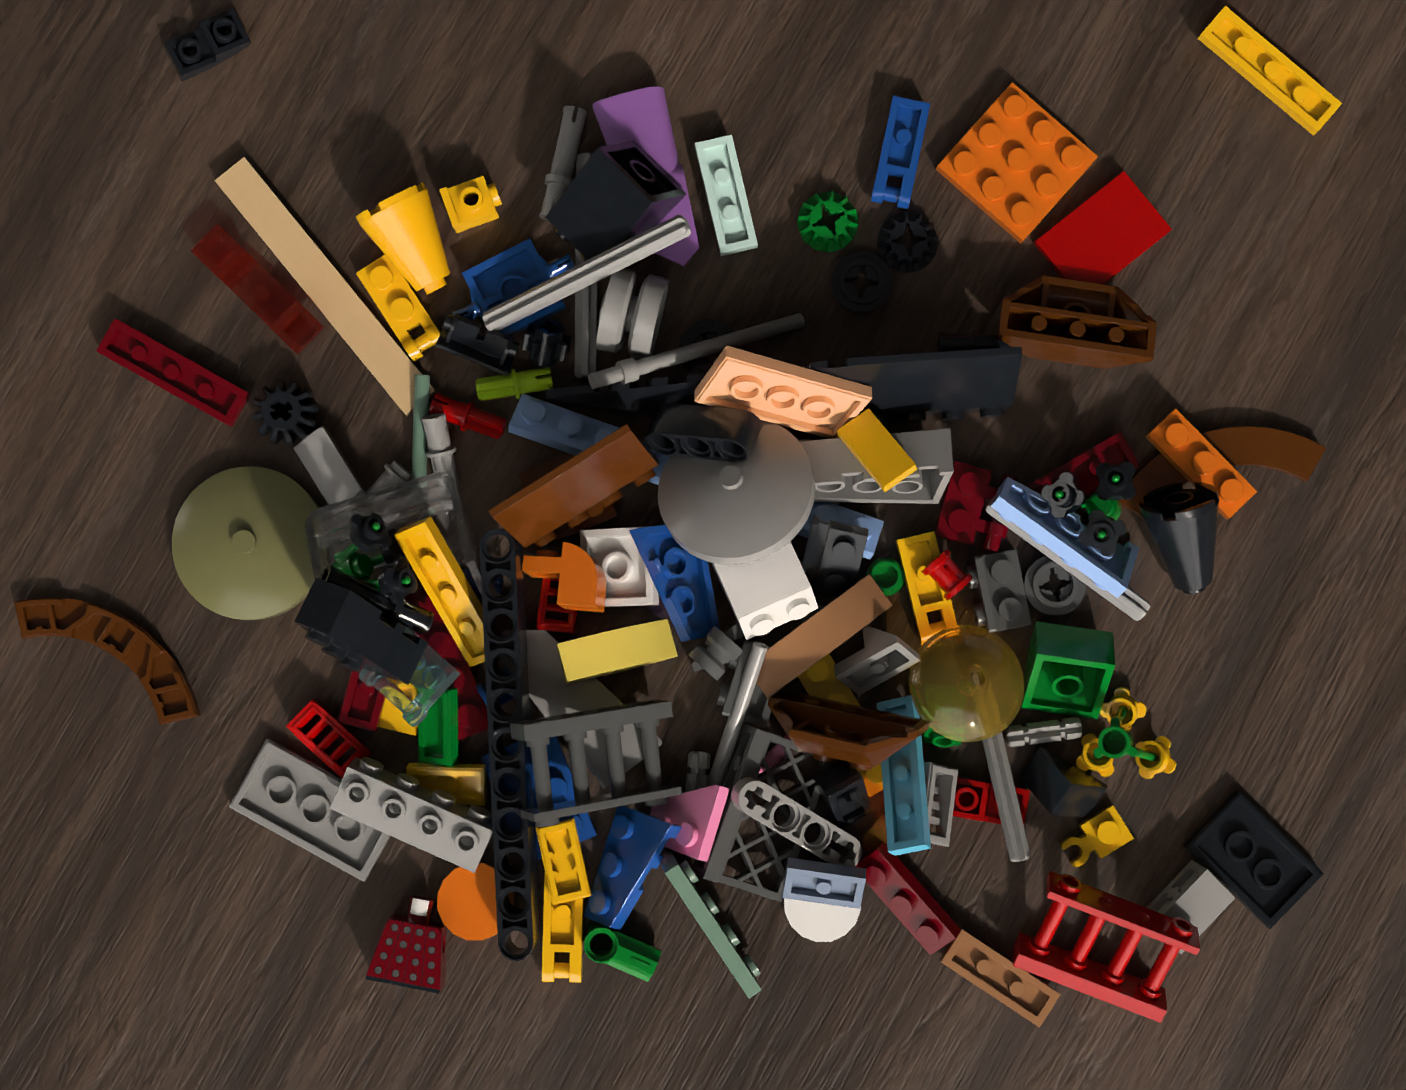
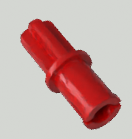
(468, 416)

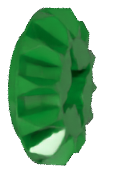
(821, 237)

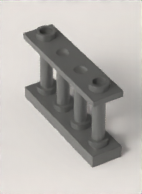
(574, 730)

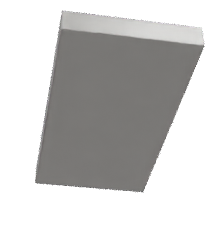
(294, 802)

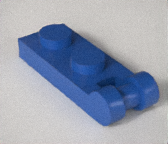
(900, 150)

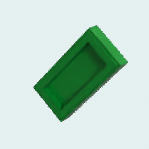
(440, 731)

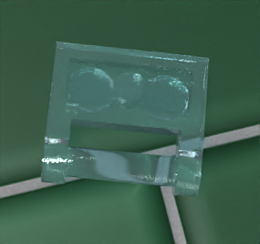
(431, 678)

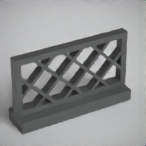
(746, 762)

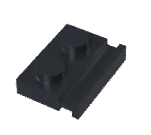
(833, 556)

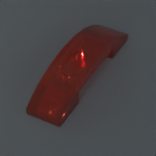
(258, 289)

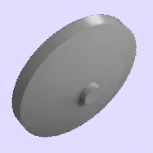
(739, 508)

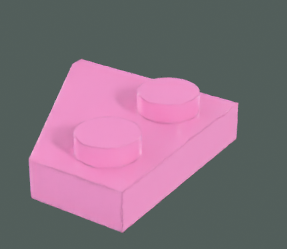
(699, 817)

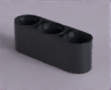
(704, 432)

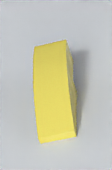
(616, 651)

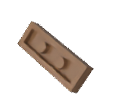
(999, 977)

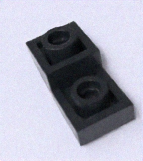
(208, 46)

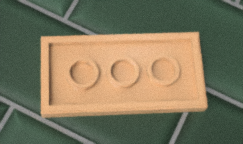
(782, 392)

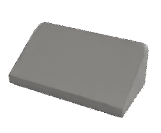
(328, 467)

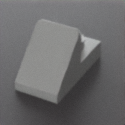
(877, 662)

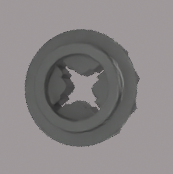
(1043, 600)

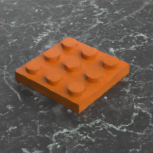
(1016, 162)

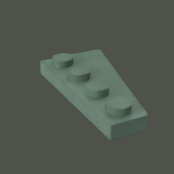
(704, 911)

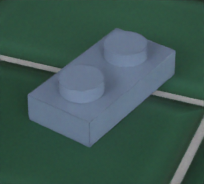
(824, 883)

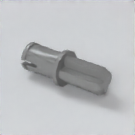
(440, 445)

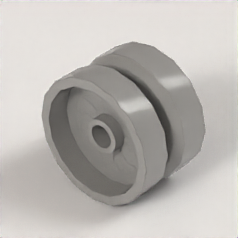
(626, 312)

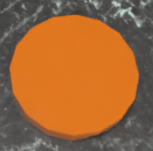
(469, 902)

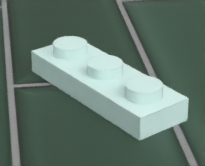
(726, 195)

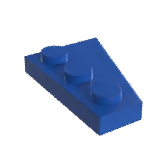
(680, 581)
(628, 856)

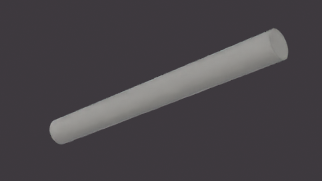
(737, 713)

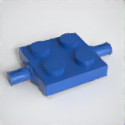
(509, 276)

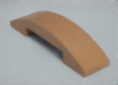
(821, 634)

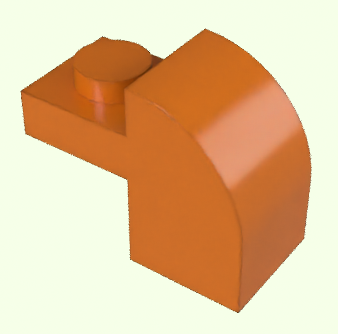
(579, 575)

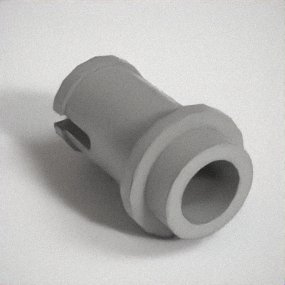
(393, 475)

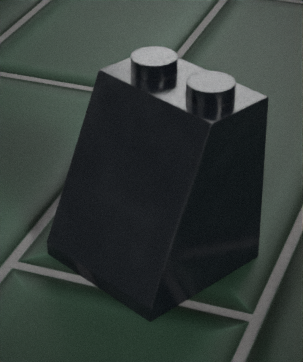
(613, 199)

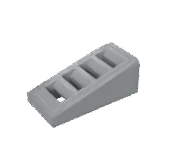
(941, 788)

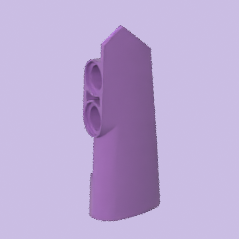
(645, 119)

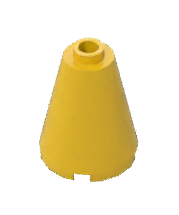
(409, 237)

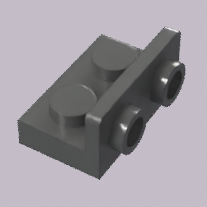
(998, 591)

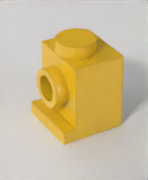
(466, 216)

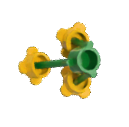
(1117, 741)

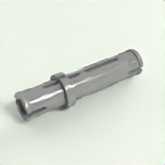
(564, 158)

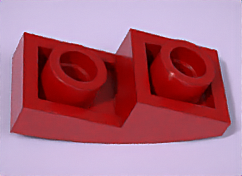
(977, 801)

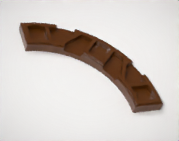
(1240, 447)
(121, 638)

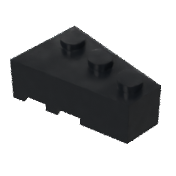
(356, 634)

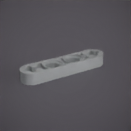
(797, 823)

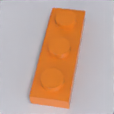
(1200, 461)

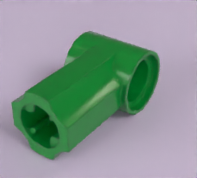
(625, 952)

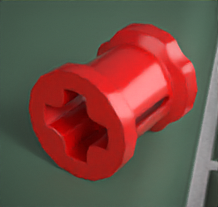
(947, 574)

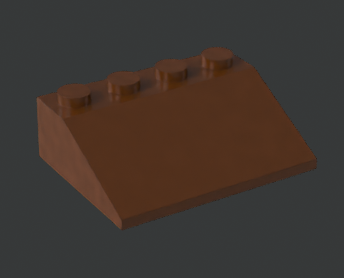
(577, 486)

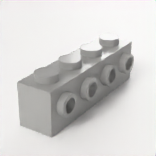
(413, 813)

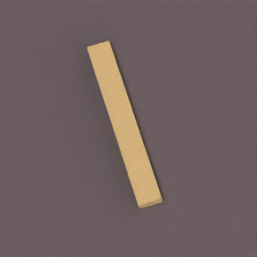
(322, 282)

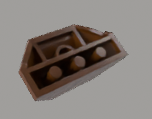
(1077, 324)
(843, 730)

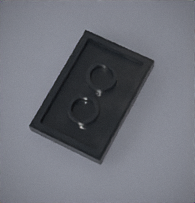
(1253, 859)

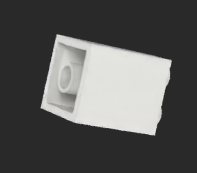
(767, 591)

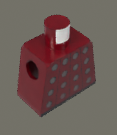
(411, 950)

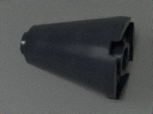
(1184, 532)

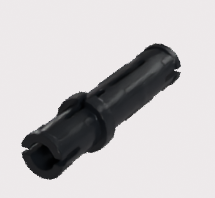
(407, 614)

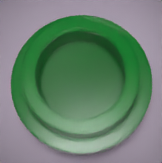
(887, 575)

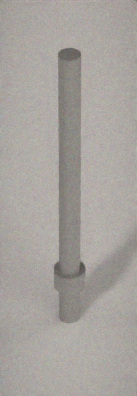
(630, 369)

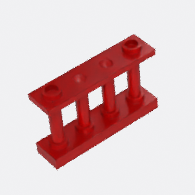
(1093, 978)

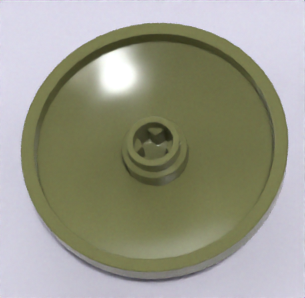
(245, 543)

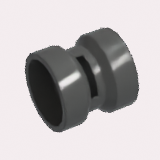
(716, 652)

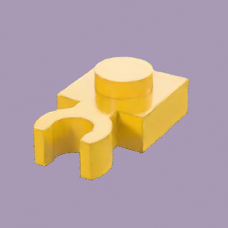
(1101, 832)

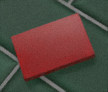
(1103, 233)

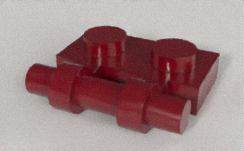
(963, 505)

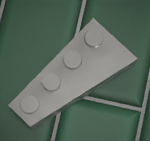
(844, 479)

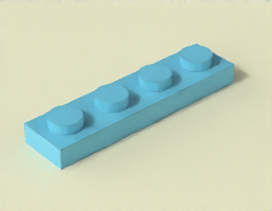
(905, 789)

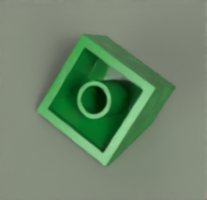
(1068, 670)

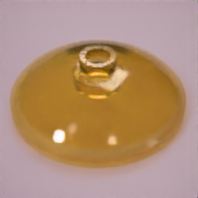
(947, 696)

